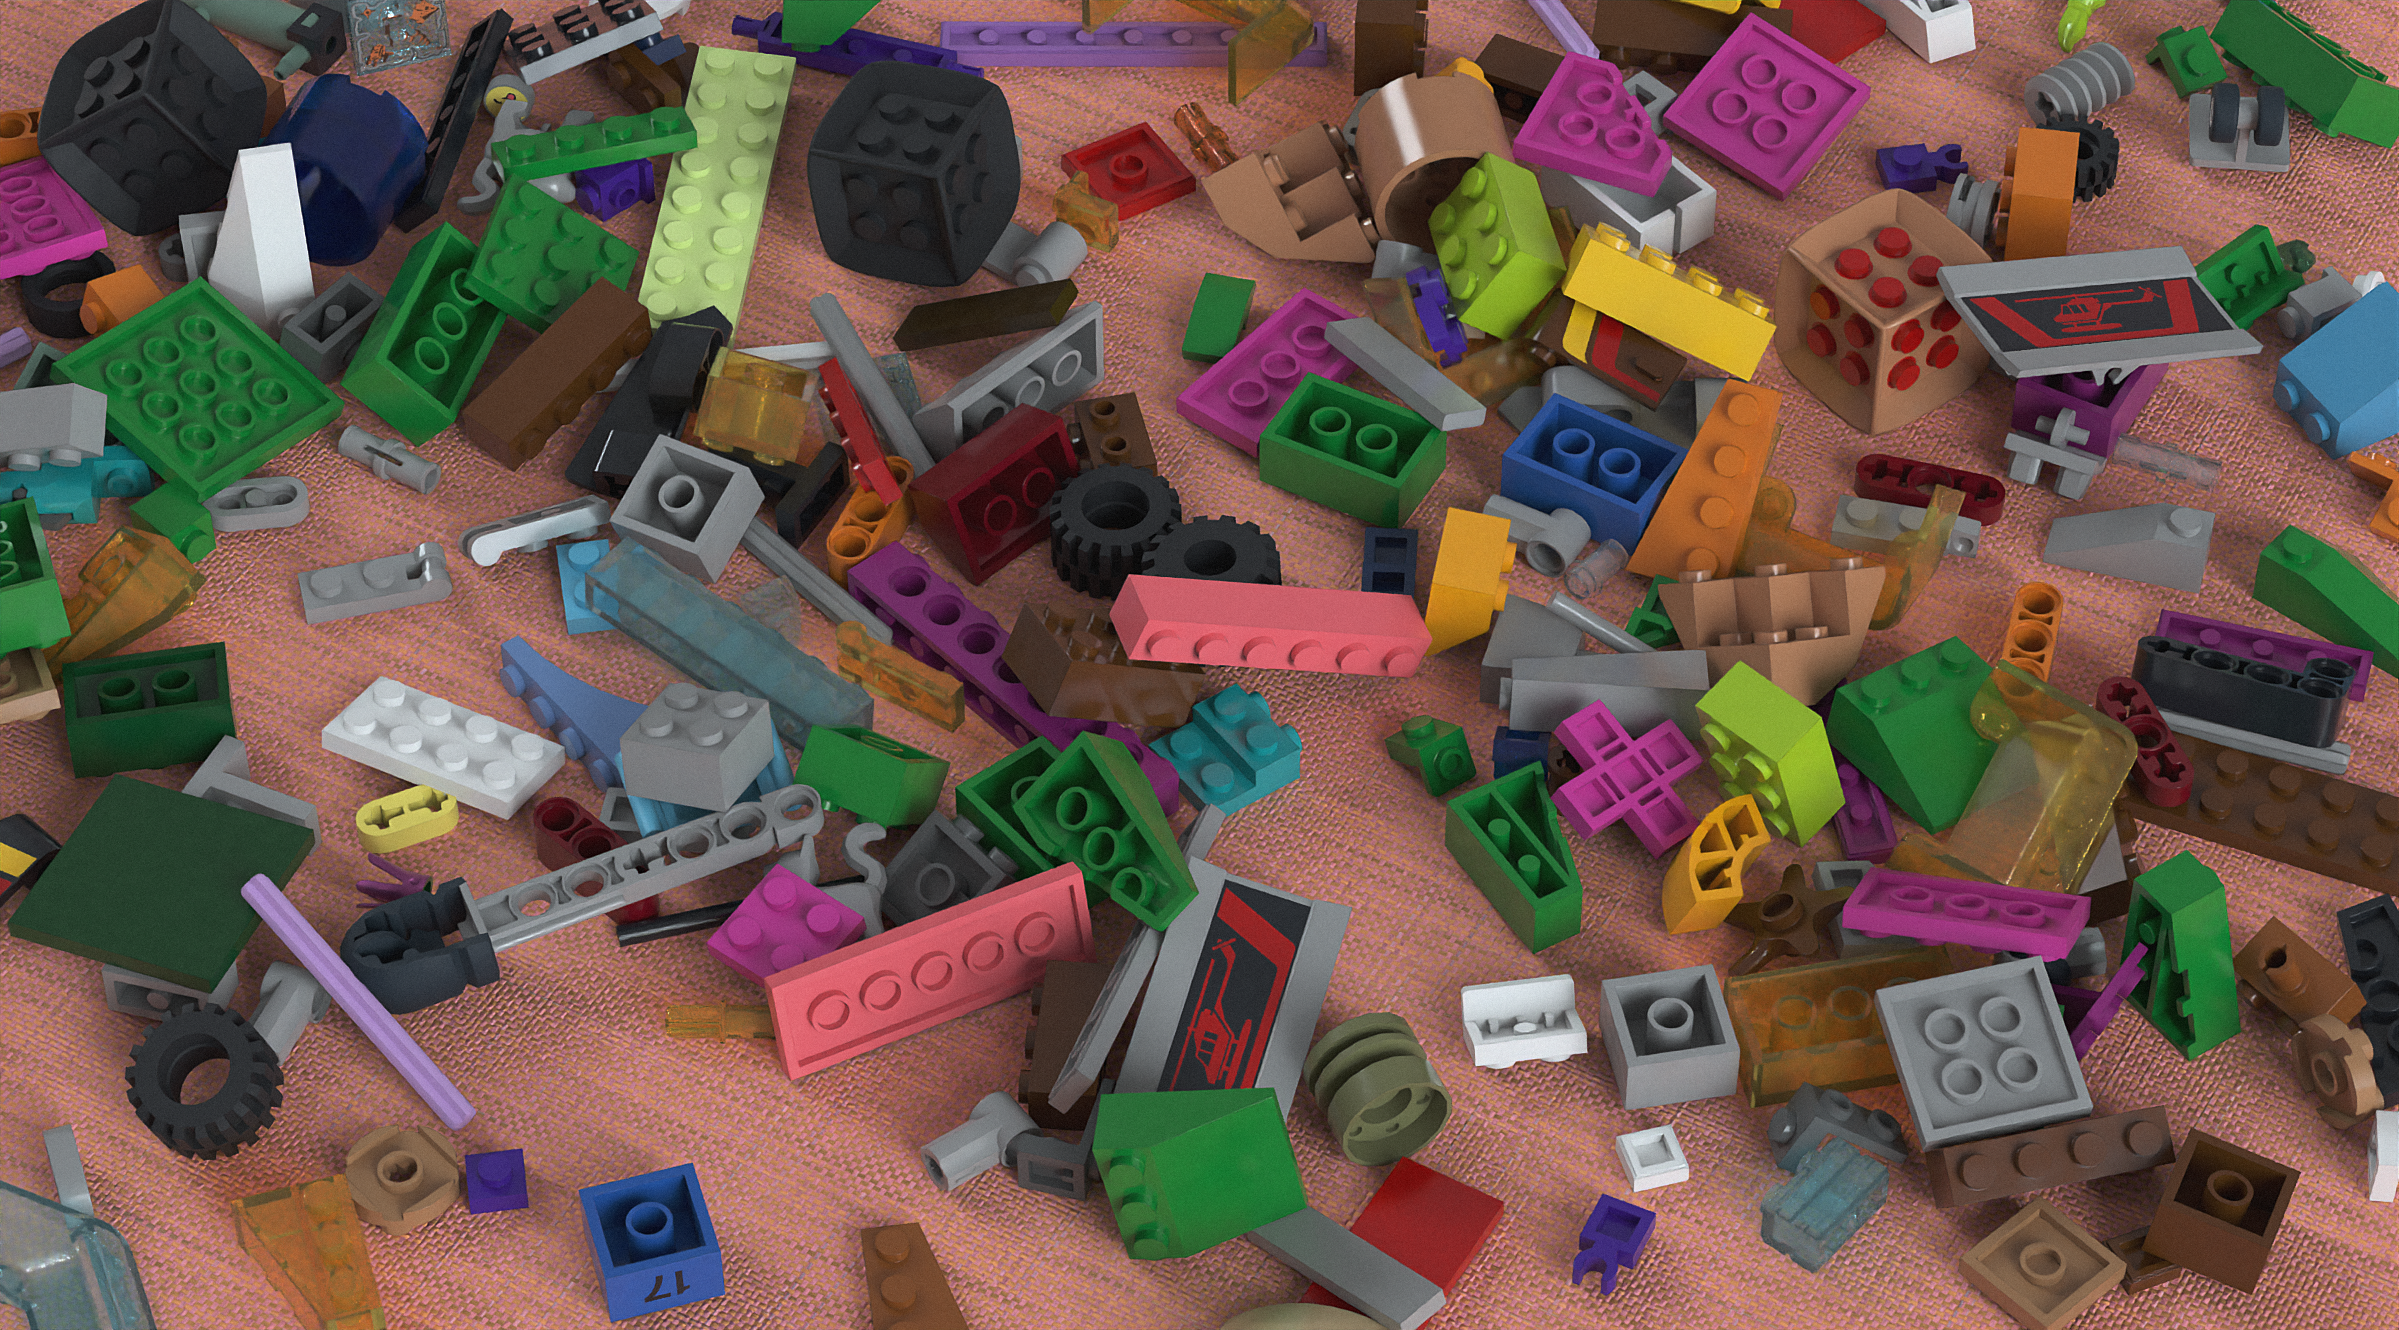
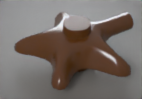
(1786, 921)

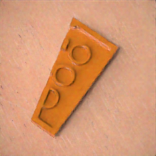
(1714, 490)

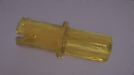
(719, 1021)

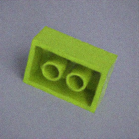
(1496, 246)
(1770, 748)

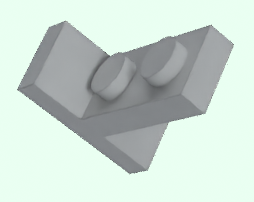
(226, 779)

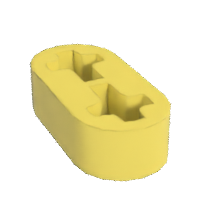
(405, 819)

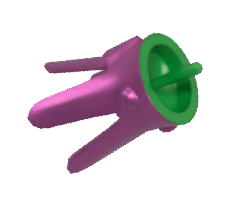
(412, 883)

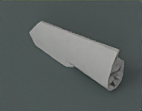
(1675, 420)

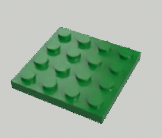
(200, 390)

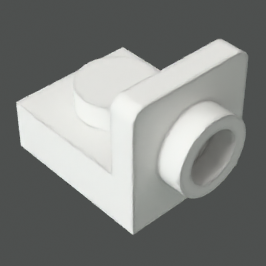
(2383, 1156)

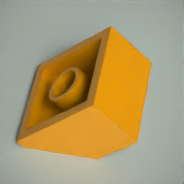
(1467, 578)

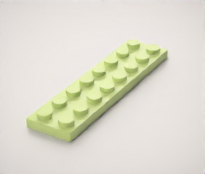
(720, 189)

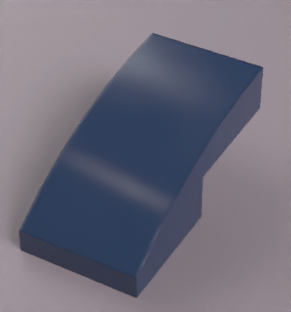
(1390, 561)

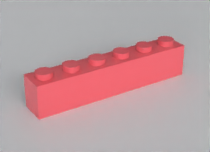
(1269, 626)

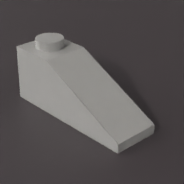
(2140, 543)

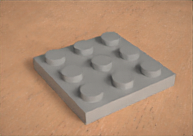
(1982, 1053)

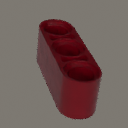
(572, 834)

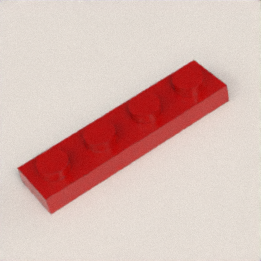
(857, 433)

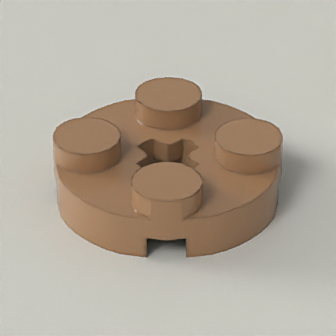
(2338, 1068)
(408, 1203)

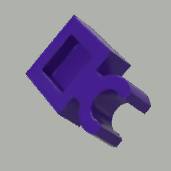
(1916, 169)
(1612, 1237)

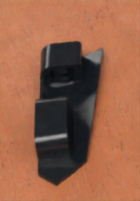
(652, 401)

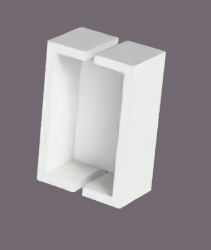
(1673, 219)

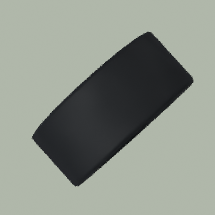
(59, 317)

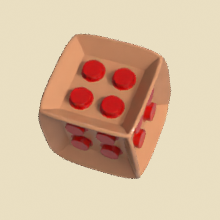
(1868, 316)

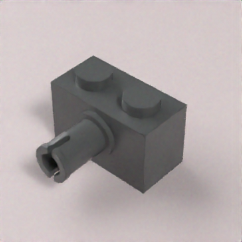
(332, 327)

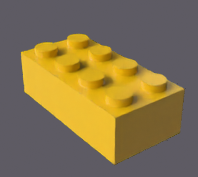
(1667, 302)

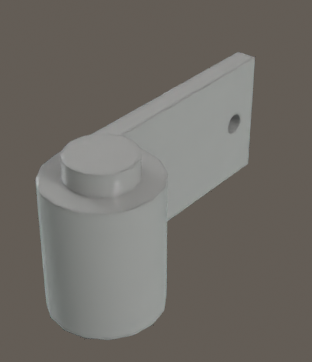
(1037, 259)

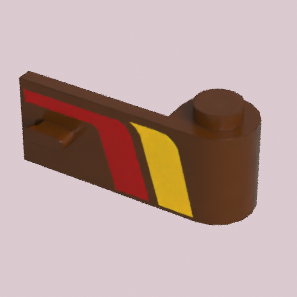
(1602, 348)

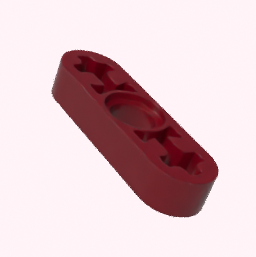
(1915, 473)
(2146, 720)

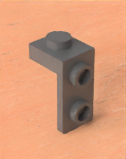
(1818, 1112)

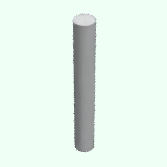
(1595, 625)

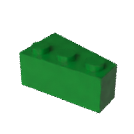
(2189, 961)

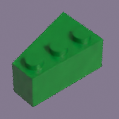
(1517, 855)

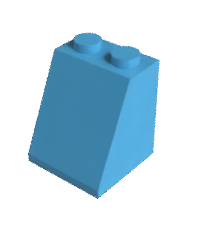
(2346, 376)

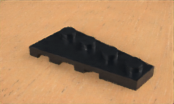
(2372, 957)

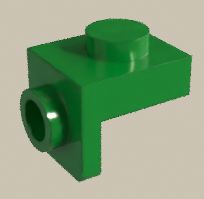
(2188, 60)
(1436, 750)

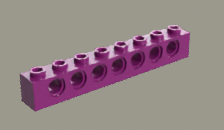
(955, 637)

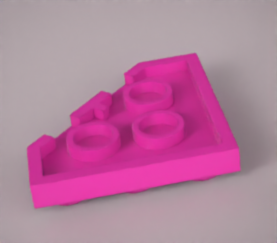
(1594, 129)

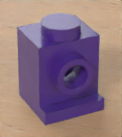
(614, 187)

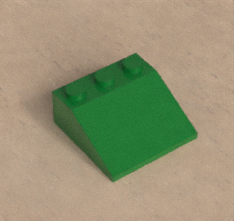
(1915, 731)
(1195, 1167)

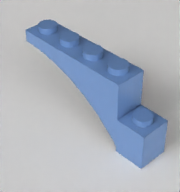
(576, 712)

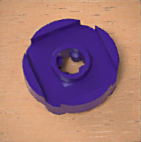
(1430, 304)

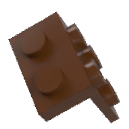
(648, 84)

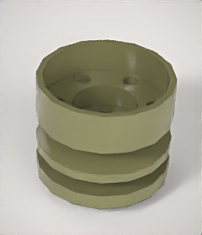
(1377, 1089)

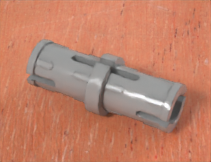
(365, 446)

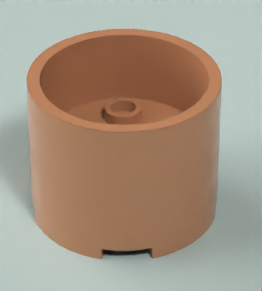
(1418, 145)

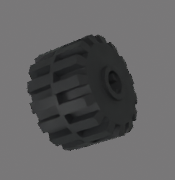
(1214, 552)

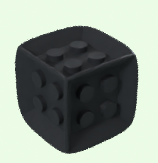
(151, 115)
(914, 173)

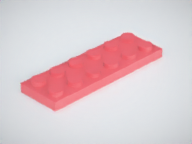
(928, 970)

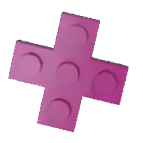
(1627, 779)

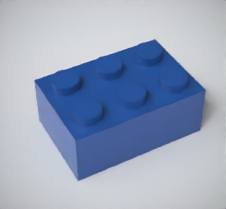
(1593, 467)

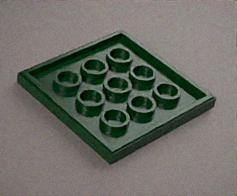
(159, 883)

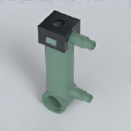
(308, 37)

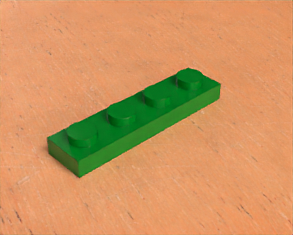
(595, 144)

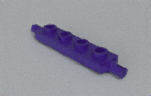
(849, 51)

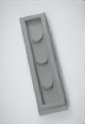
(1405, 374)
(1351, 1269)

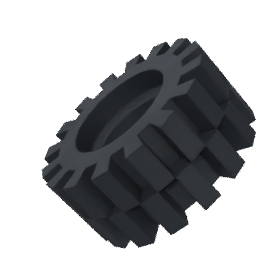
(2098, 151)

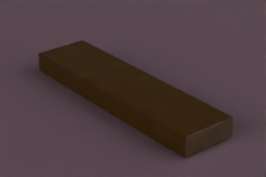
(986, 315)

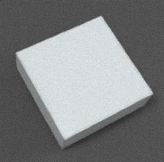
(1652, 1158)

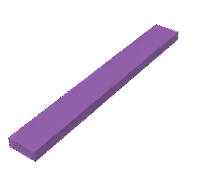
(1109, 46)

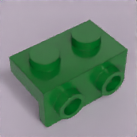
(2248, 276)

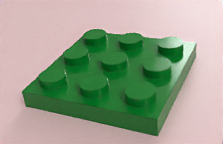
(542, 256)

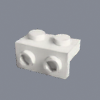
(1522, 1021)

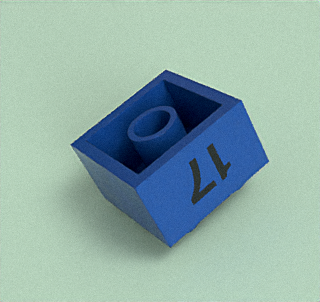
(652, 1242)

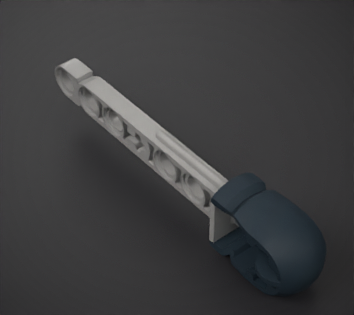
(400, 944)

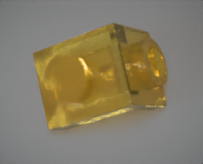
(1089, 215)

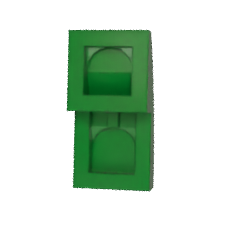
(1218, 317)

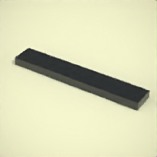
(455, 117)

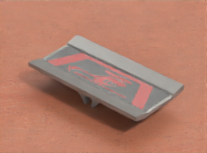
(2093, 312)
(1235, 990)

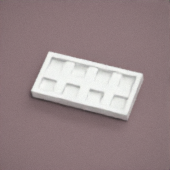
(443, 747)

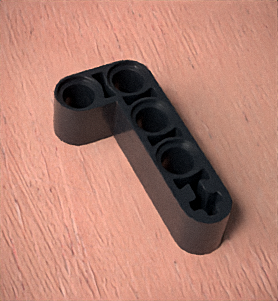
(2247, 693)

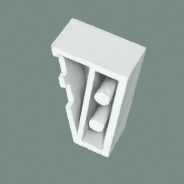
(1929, 26)

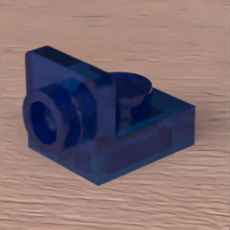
(1519, 749)

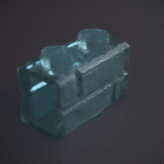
(1823, 1203)

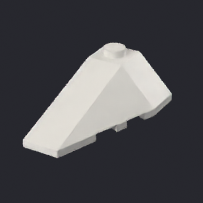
(262, 241)

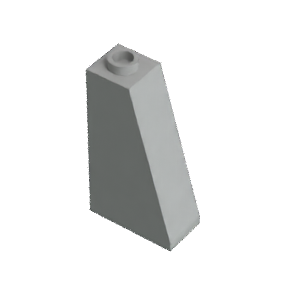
(1634, 687)

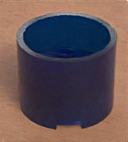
(352, 164)

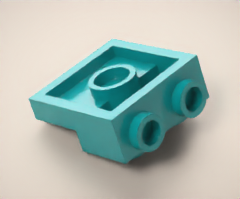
(1231, 751)

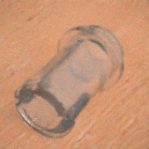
(1587, 576)

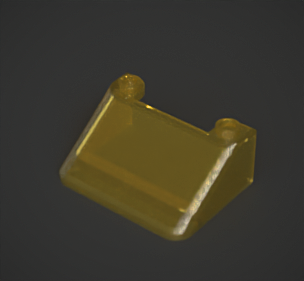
(2039, 793)

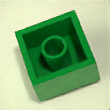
(871, 775)

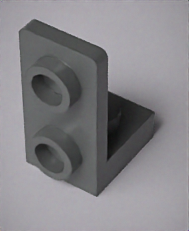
(1060, 1166)

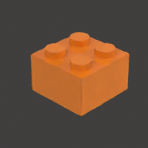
(2039, 194)

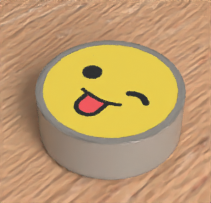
(509, 88)

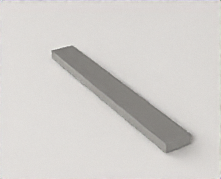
(1125, 980)

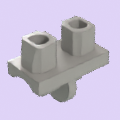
(2075, 464)

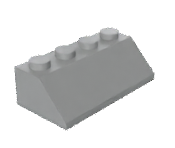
(1040, 370)

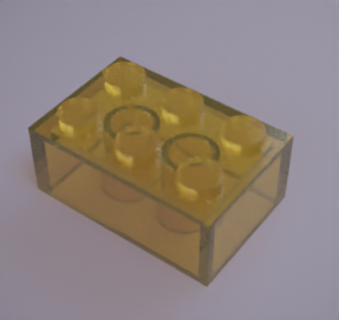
(755, 406)

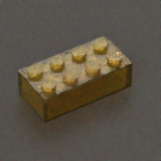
(1821, 1022)

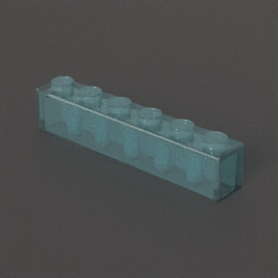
(719, 642)

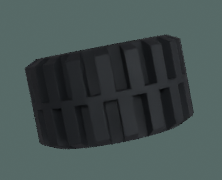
(1105, 498)
(179, 1048)

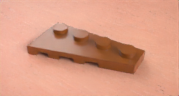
(906, 1281)

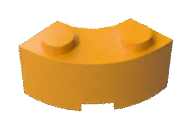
(1706, 871)

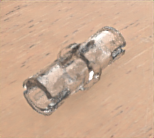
(2167, 462)

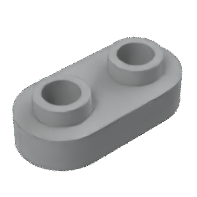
(259, 504)

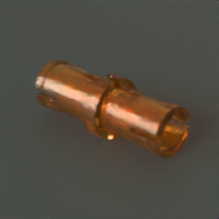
(1207, 139)

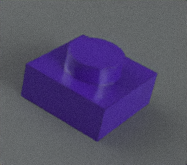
(496, 1181)

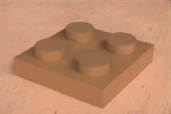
(2042, 1267)

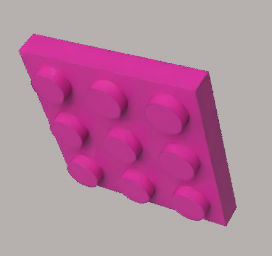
(1766, 106)

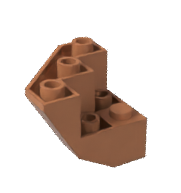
(1298, 199)
(1786, 626)

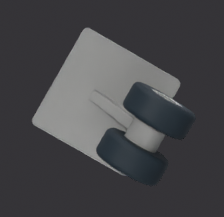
(2239, 130)

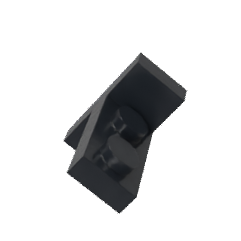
(798, 492)

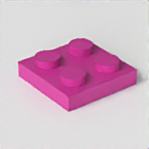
(783, 926)

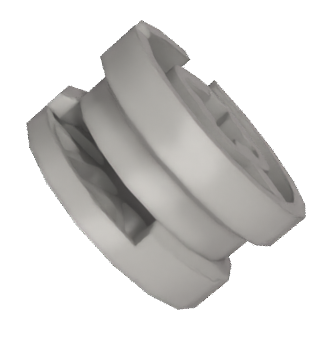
(1974, 207)

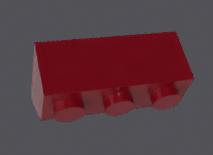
(996, 491)

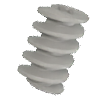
(2079, 84)

